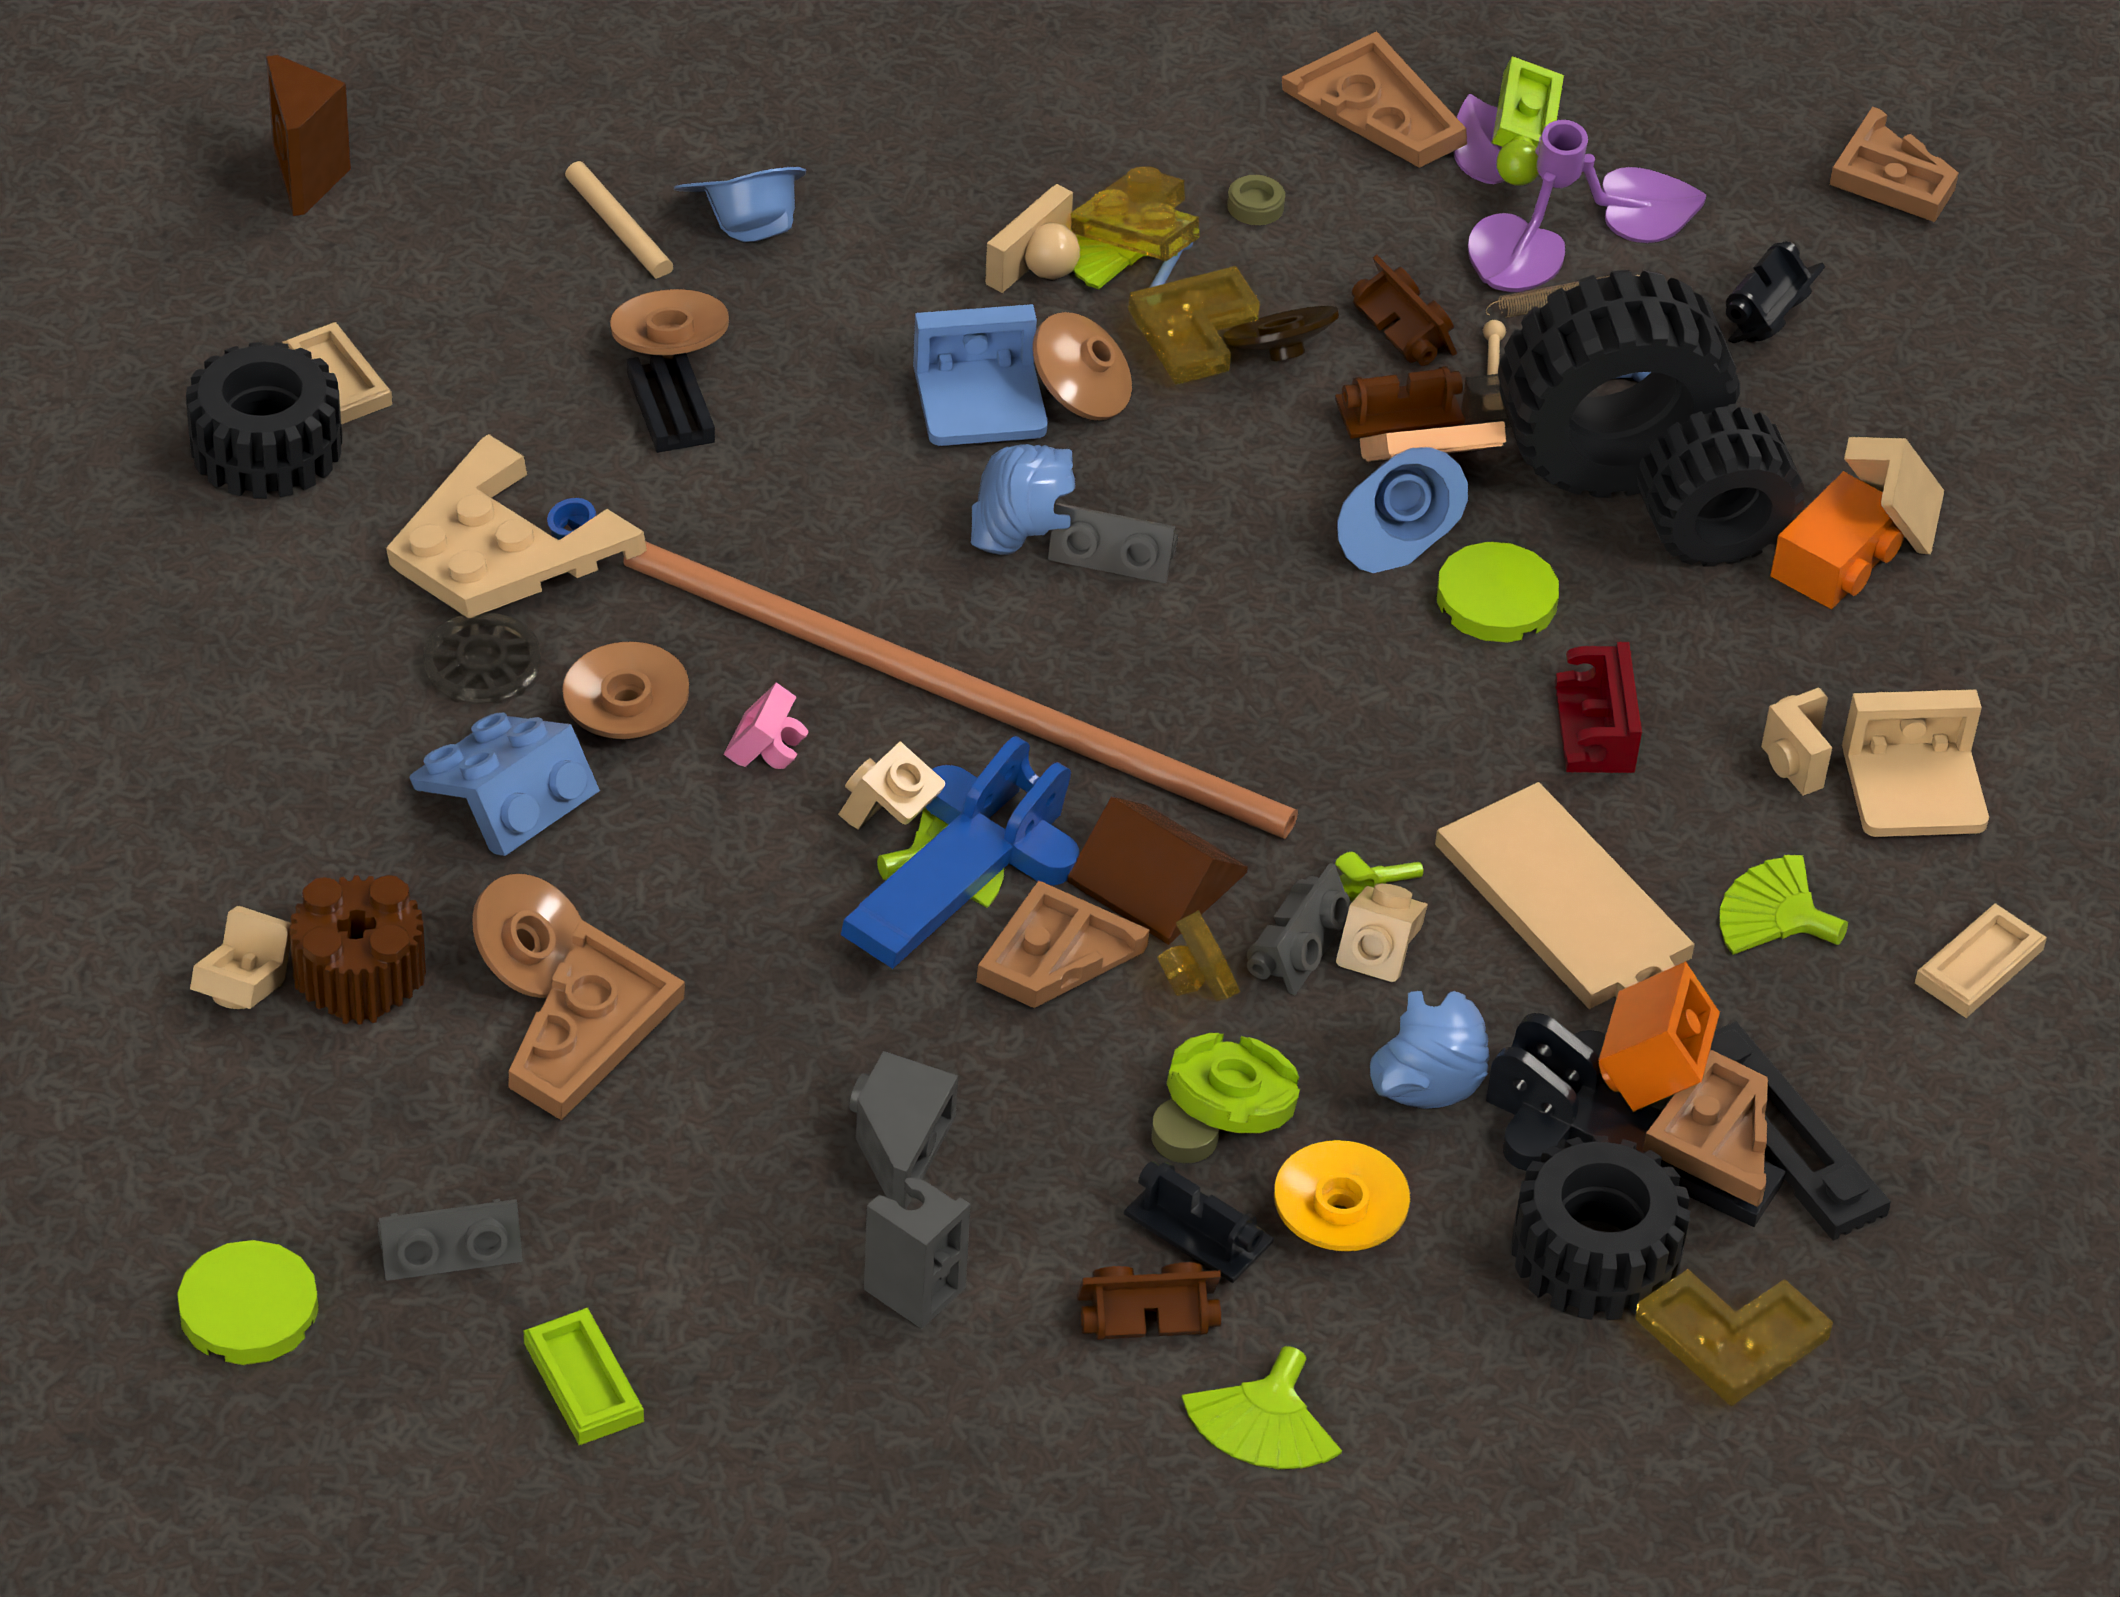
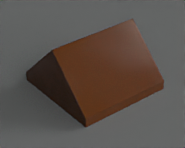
(307, 130)
(1151, 868)

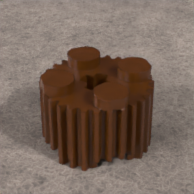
(357, 946)

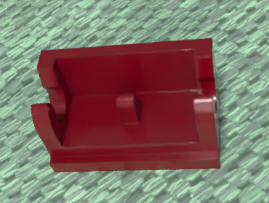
(1599, 710)

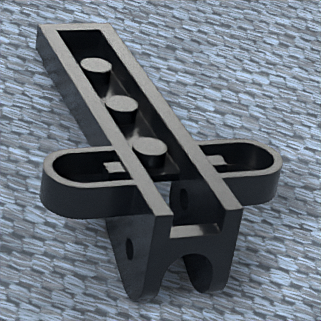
(1560, 1094)

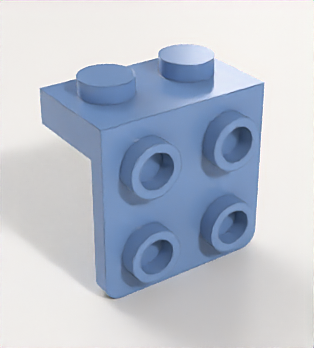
(978, 375)
(513, 775)

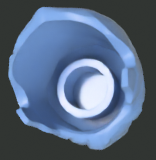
(1020, 496)
(1436, 1054)

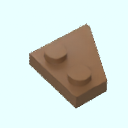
(1717, 1129)

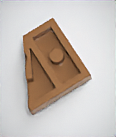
(1894, 170)
(1056, 946)

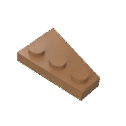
(1380, 99)
(593, 1017)

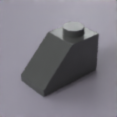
(902, 1119)

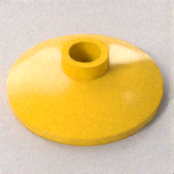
(1343, 1176)

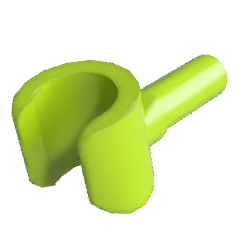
(1359, 875)

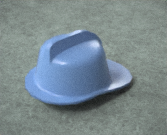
(752, 204)
(1402, 509)

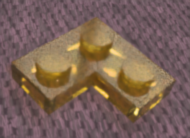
(1139, 215)
(1184, 318)
(1728, 1347)

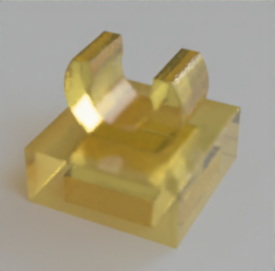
(1198, 961)

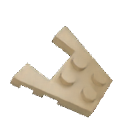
(486, 555)

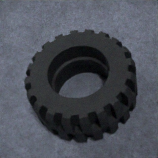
(1598, 335)

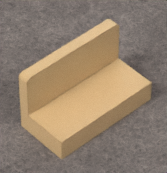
(1908, 487)

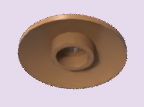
(669, 322)
(1082, 366)
(626, 690)
(524, 931)

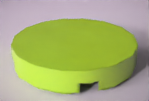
(1497, 591)
(1233, 1084)
(247, 1301)

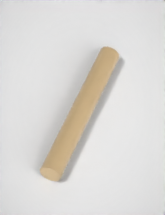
(618, 220)

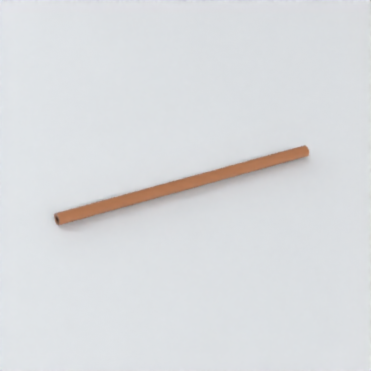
(967, 690)

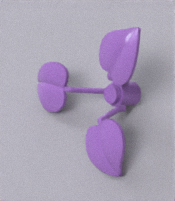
(1520, 255)

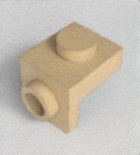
(1796, 741)
(895, 782)
(1379, 931)
(247, 963)

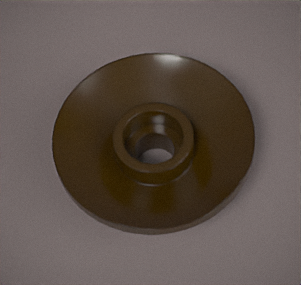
(1283, 331)

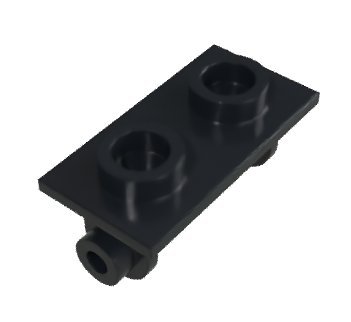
(1770, 292)
(1197, 1223)

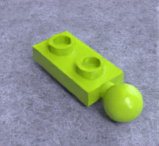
(1525, 107)

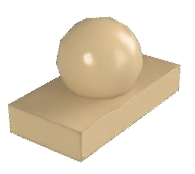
(1035, 241)

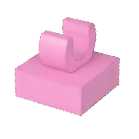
(764, 729)

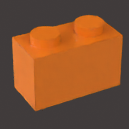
(1836, 542)
(1658, 1037)

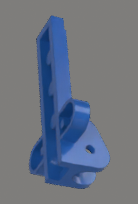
(968, 851)

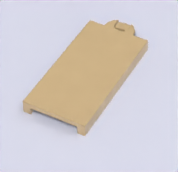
(1564, 894)

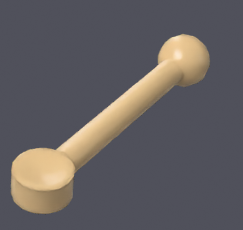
(1494, 332)

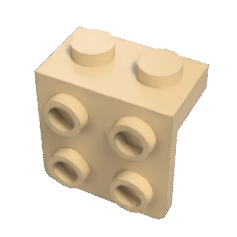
(1915, 762)

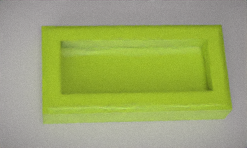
(583, 1376)

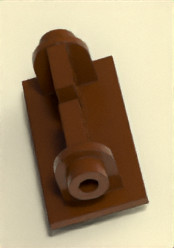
(1395, 295)
(1383, 407)
(1123, 1299)

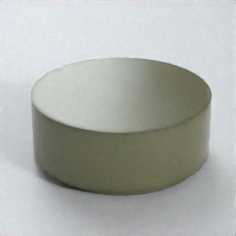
(1256, 200)
(1182, 1136)

